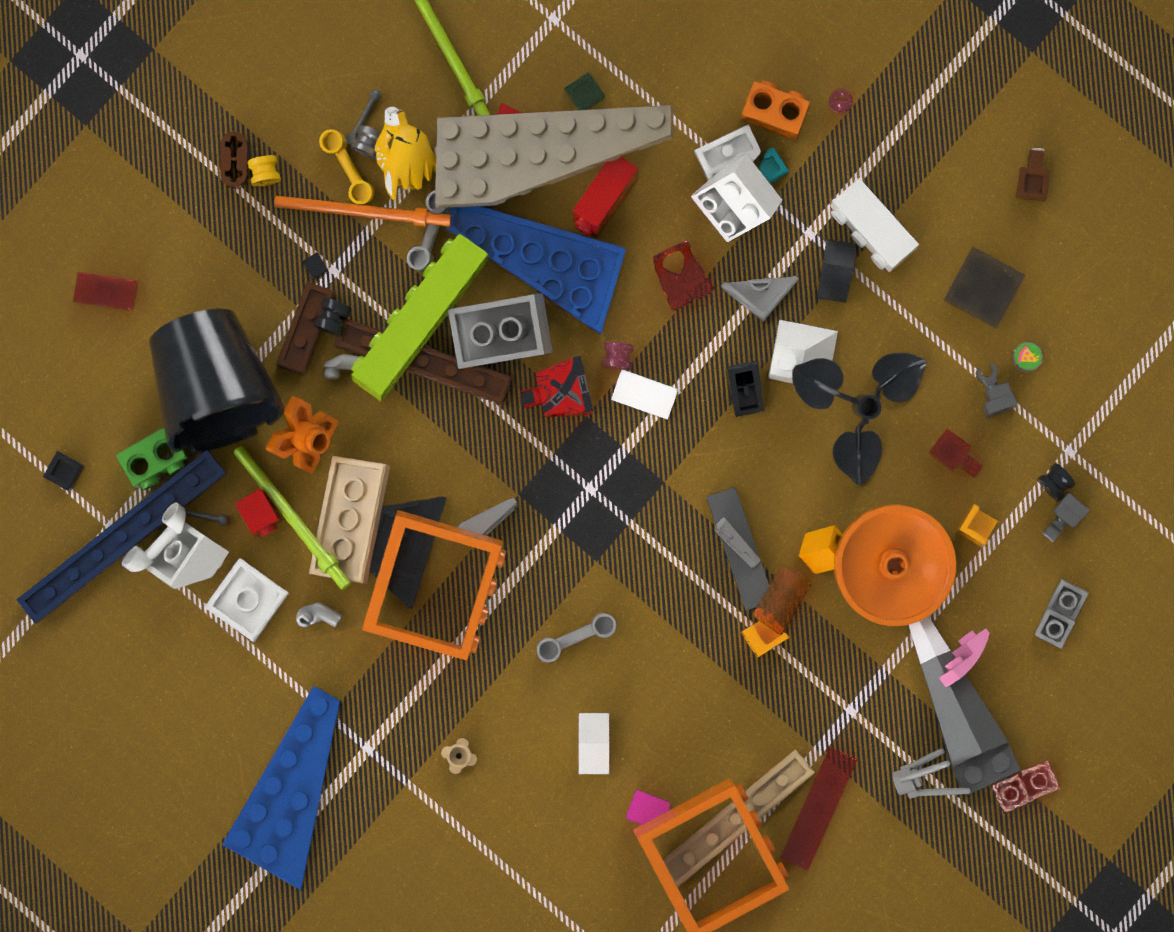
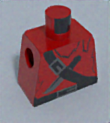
(560, 390)

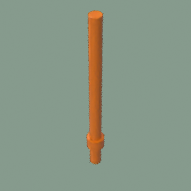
(419, 217)

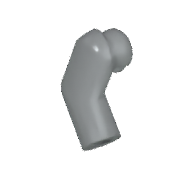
(342, 362)
(317, 612)

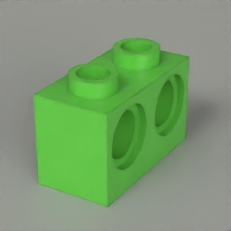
(149, 450)

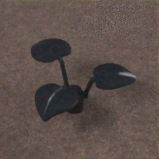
(818, 382)

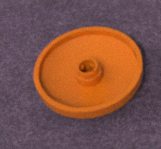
(895, 565)

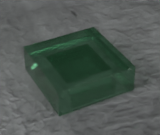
(584, 92)

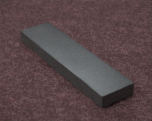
(750, 581)

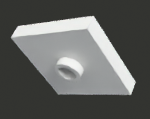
(246, 600)

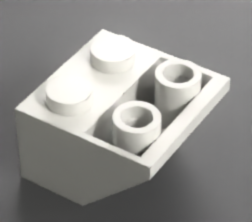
(737, 198)

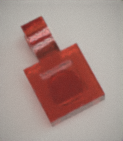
(952, 451)

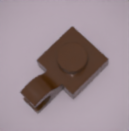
(1033, 181)

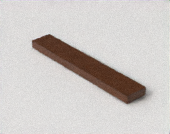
(433, 365)

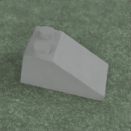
(500, 331)

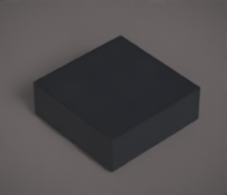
(63, 471)

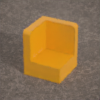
(976, 526)
(819, 549)
(762, 638)

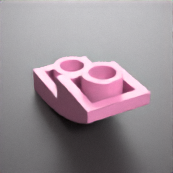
(965, 656)

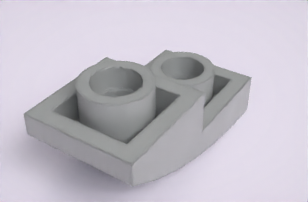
(1061, 613)

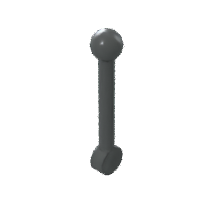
(375, 95)
(221, 519)

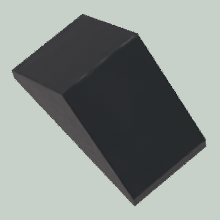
(836, 271)
(745, 388)

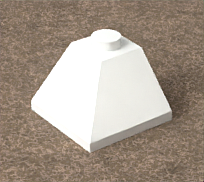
(798, 344)
(188, 559)

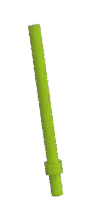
(473, 96)
(326, 561)

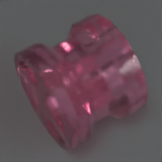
(617, 356)

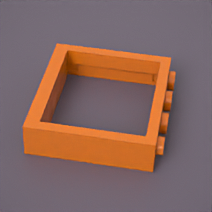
(486, 586)
(690, 809)

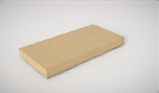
(351, 515)

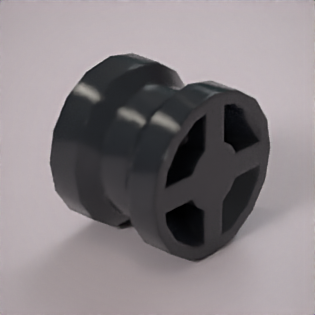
(1056, 481)

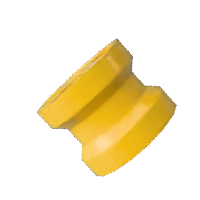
(264, 170)

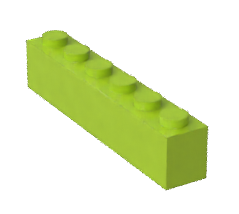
(420, 316)

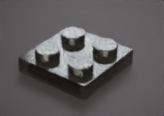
(984, 287)

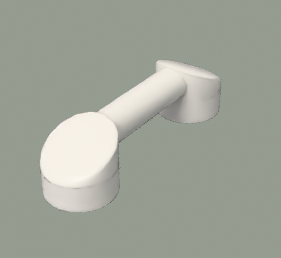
(137, 559)

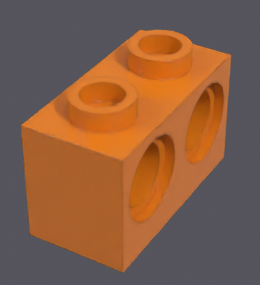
(772, 117)

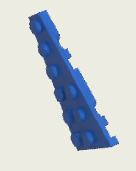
(562, 265)
(284, 806)

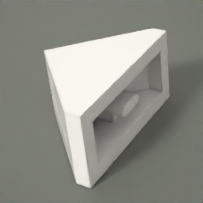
(593, 743)

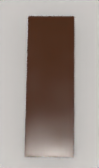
(302, 334)

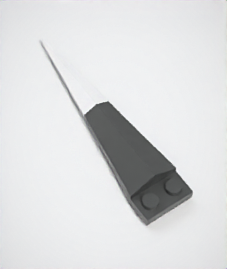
(970, 734)

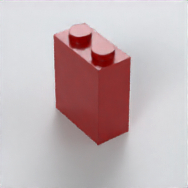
(604, 196)

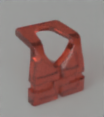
(684, 286)

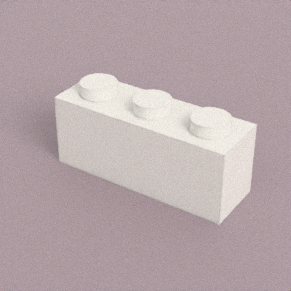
(873, 226)

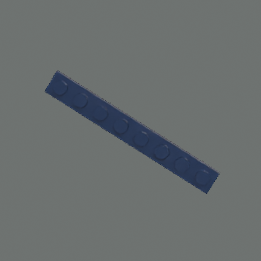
(120, 537)

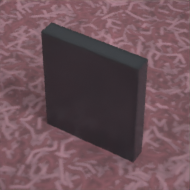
(315, 265)

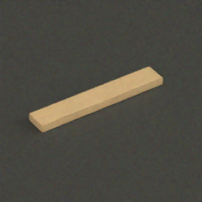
(728, 824)

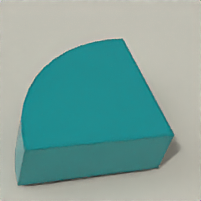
(772, 166)

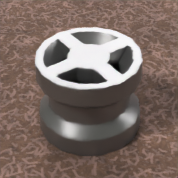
(366, 141)

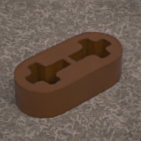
(227, 160)

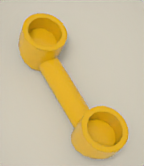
(336, 143)

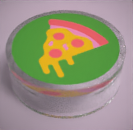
(1027, 356)

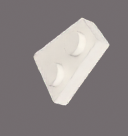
(726, 150)

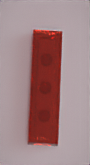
(818, 808)

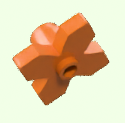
(305, 436)

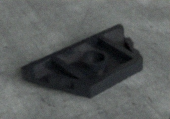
(413, 549)

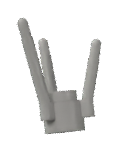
(909, 778)

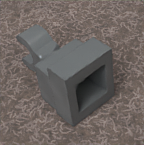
(998, 397)
(1069, 512)

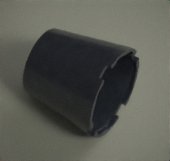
(210, 382)

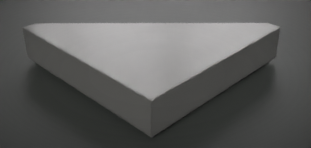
(760, 295)
(735, 541)

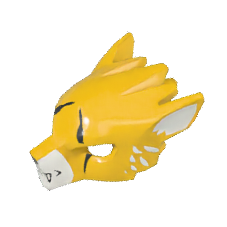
(409, 154)

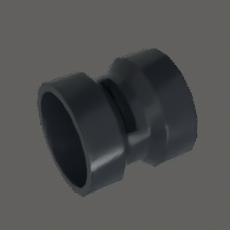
(332, 316)

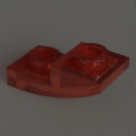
(1025, 786)

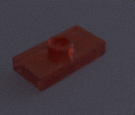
(105, 291)

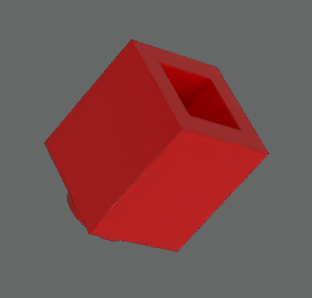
(258, 513)

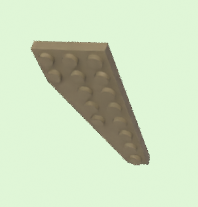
(510, 154)

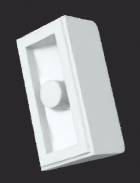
(644, 394)

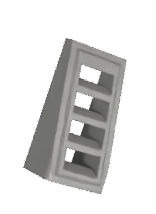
(490, 519)

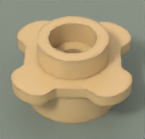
(467, 757)

